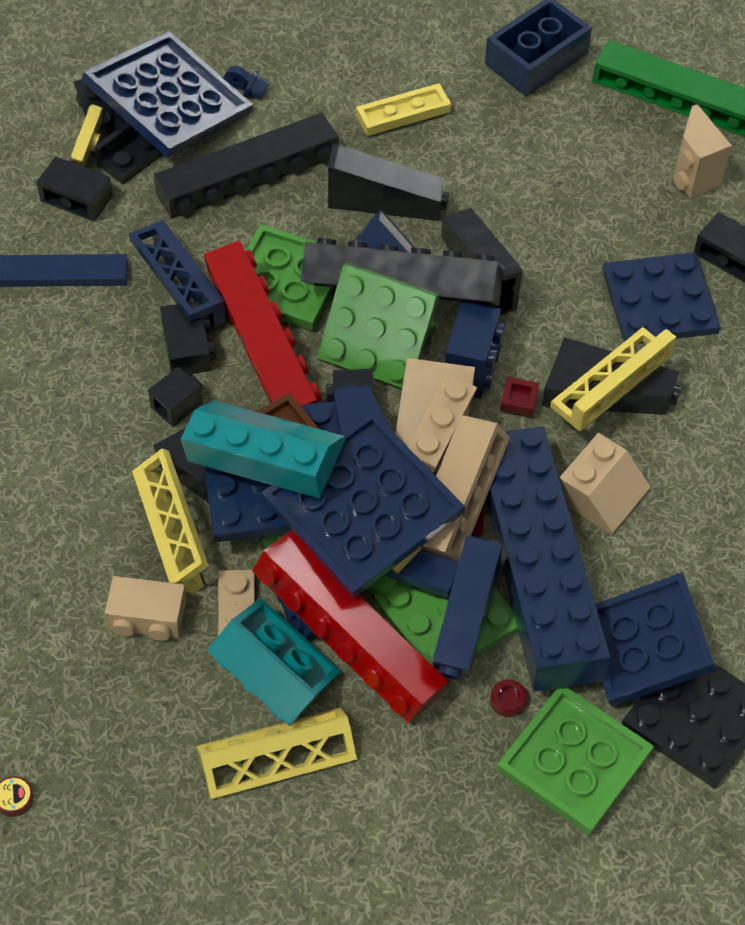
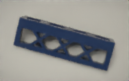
(184, 268)

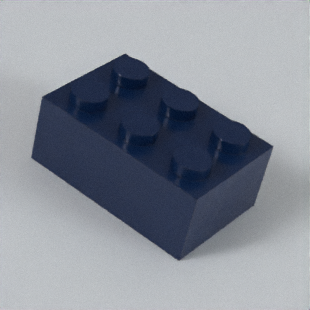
(537, 45)

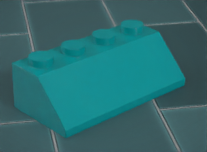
(261, 447)

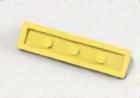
(617, 383)
(171, 521)
(272, 739)

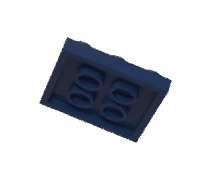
(661, 296)
(652, 640)

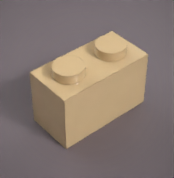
(145, 608)

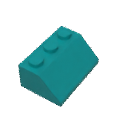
(273, 661)

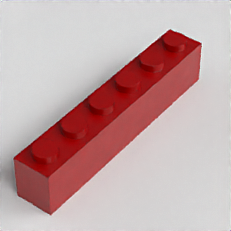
(259, 325)
(350, 627)

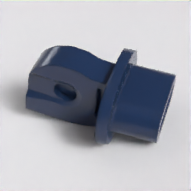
(244, 81)

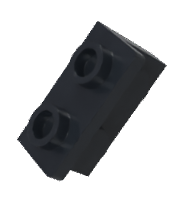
(125, 153)

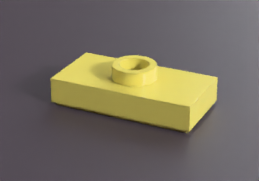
(88, 136)

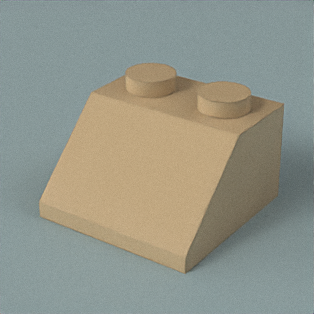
(701, 155)
(603, 484)

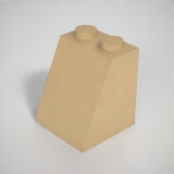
(418, 389)

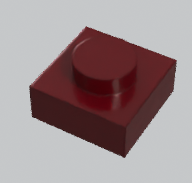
(519, 396)

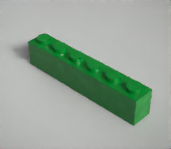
(670, 85)

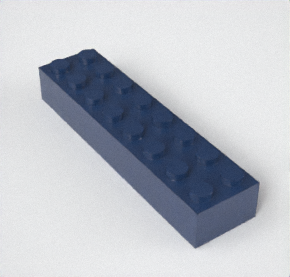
(544, 567)

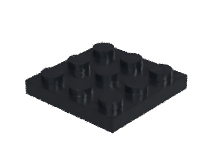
(695, 723)

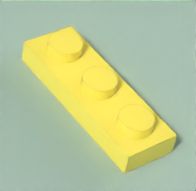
(403, 109)

